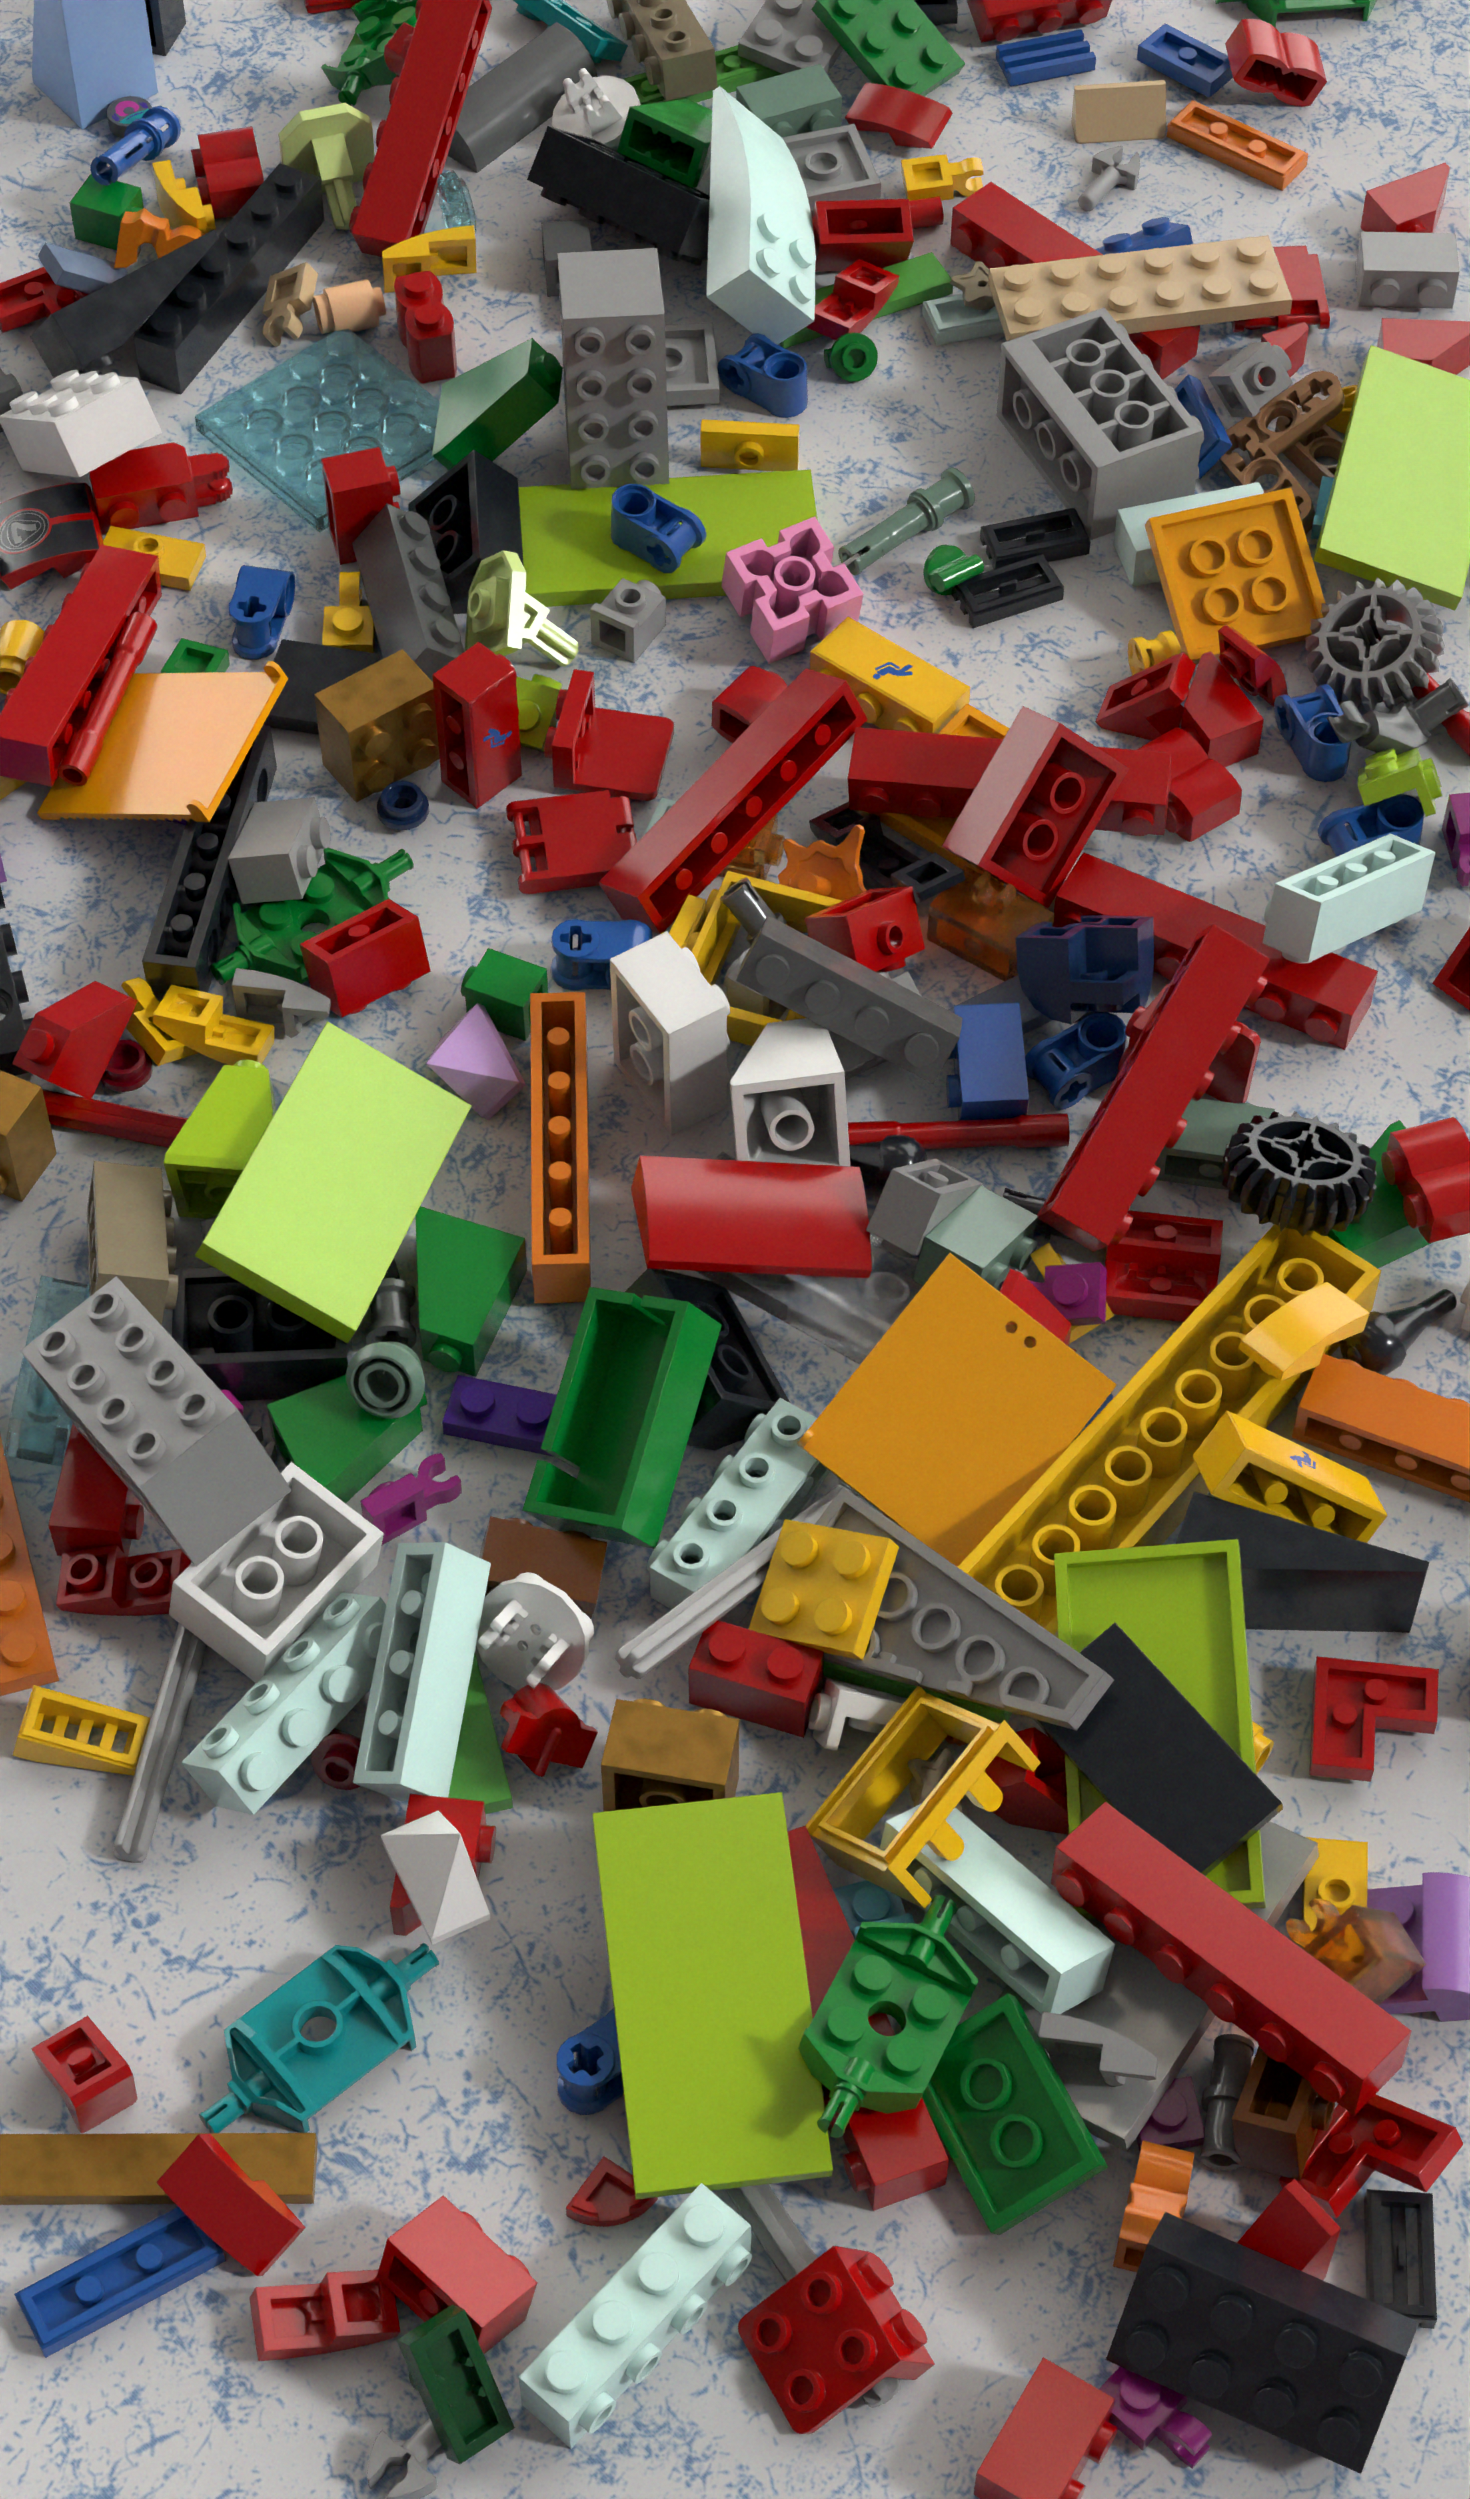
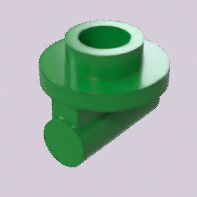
(852, 357)
(948, 567)

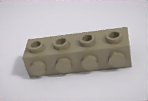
(669, 44)
(132, 1234)

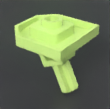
(336, 147)
(507, 617)

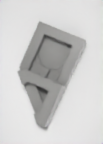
(277, 1000)
(1086, 2040)

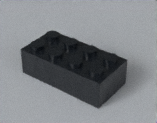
(623, 194)
(1262, 2341)

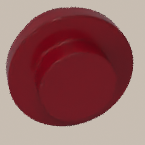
(128, 1067)

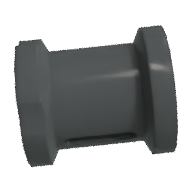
(392, 1314)

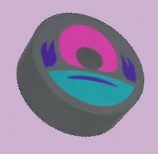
(124, 112)

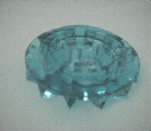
(455, 201)

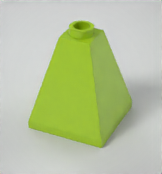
(219, 1138)

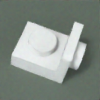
(865, 1707)

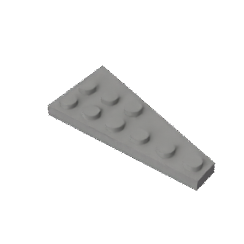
(959, 1636)

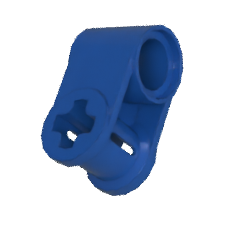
(767, 376)
(650, 527)
(260, 609)
(1306, 728)
(1396, 815)
(596, 946)
(1073, 1063)
(594, 2067)

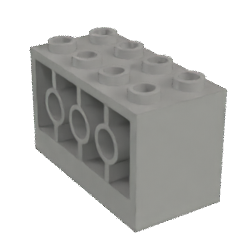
(614, 367)
(1097, 419)
(157, 1420)

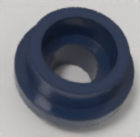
(402, 806)

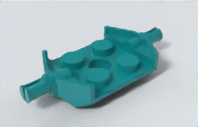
(293, 2078)

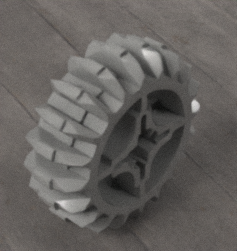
(1393, 663)

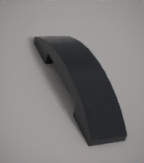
(884, 861)

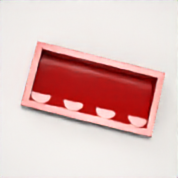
(752, 1217)

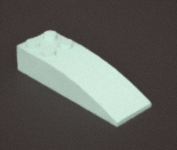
(758, 226)

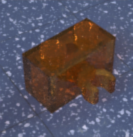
(982, 922)
(1360, 1946)

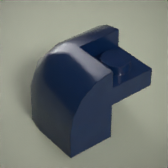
(1087, 966)

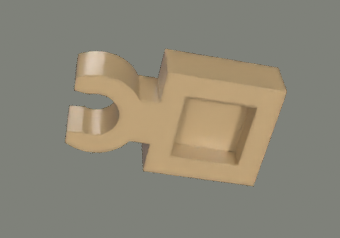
(287, 298)

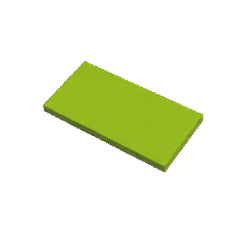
(1403, 481)
(576, 562)
(334, 1182)
(1190, 1621)
(709, 1995)

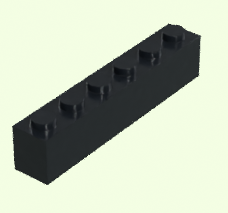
(229, 279)

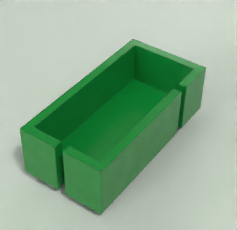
(623, 1416)

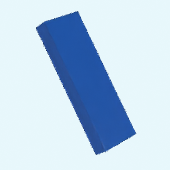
(117, 2280)

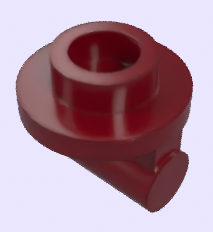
(336, 1759)

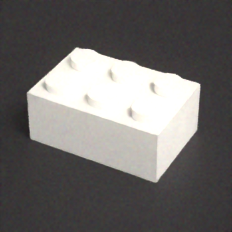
(79, 423)
(670, 1032)
(276, 1575)

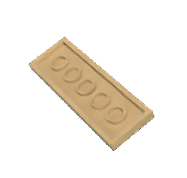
(1146, 287)

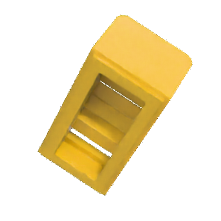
(68, 1709)

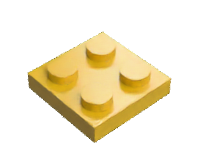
(824, 1588)

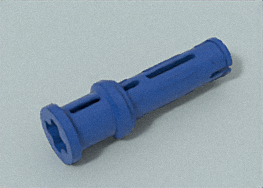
(141, 141)

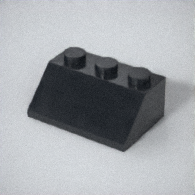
(470, 518)
(250, 1340)
(738, 1377)

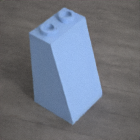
(92, 55)

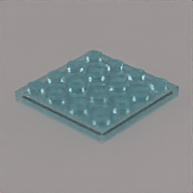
(319, 406)

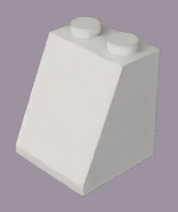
(791, 1098)

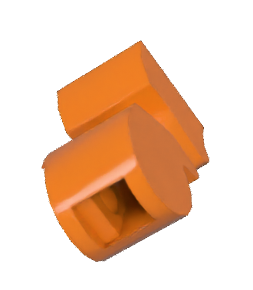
(147, 228)
(1158, 2188)

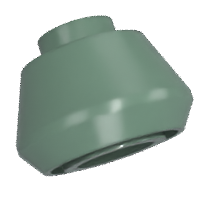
(386, 1379)

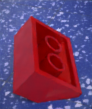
(1035, 806)

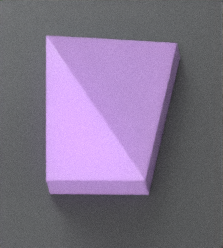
(477, 1063)

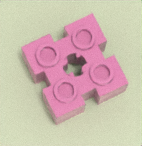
(790, 589)

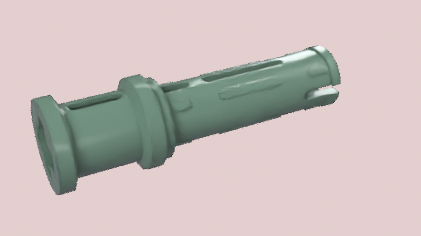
(923, 511)

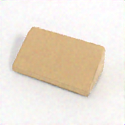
(1119, 111)

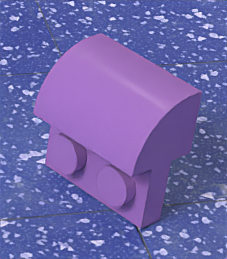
(1439, 1926)

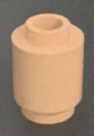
(349, 306)

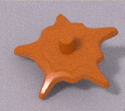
(825, 867)

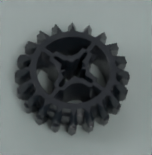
(1299, 1173)

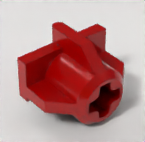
(545, 1730)

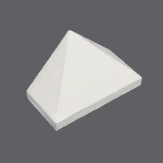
(437, 1875)

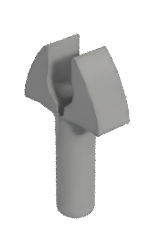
(1110, 174)
(415, 2452)

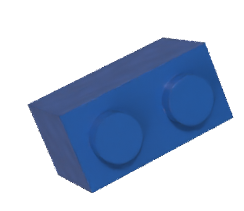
(988, 1063)

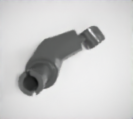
(1403, 726)

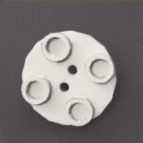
(595, 107)
(553, 1653)

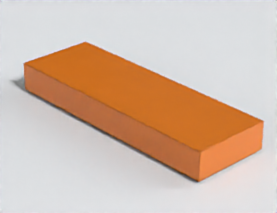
(1237, 145)

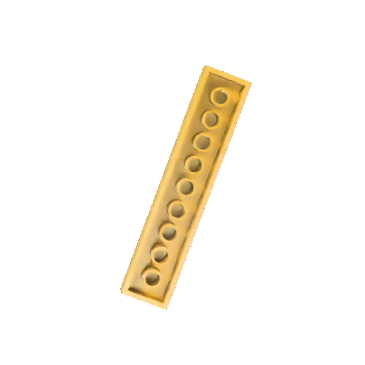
(1134, 1463)

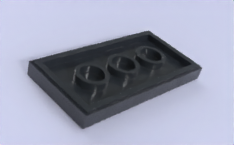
(1163, 1760)

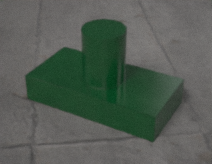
(455, 2384)

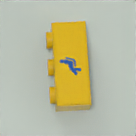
(889, 681)
(1286, 1480)

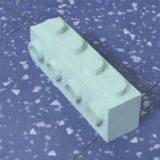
(1347, 898)
(743, 1507)
(422, 1671)
(291, 1706)
(1012, 1919)
(636, 2316)

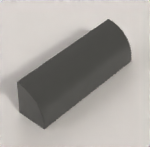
(517, 96)

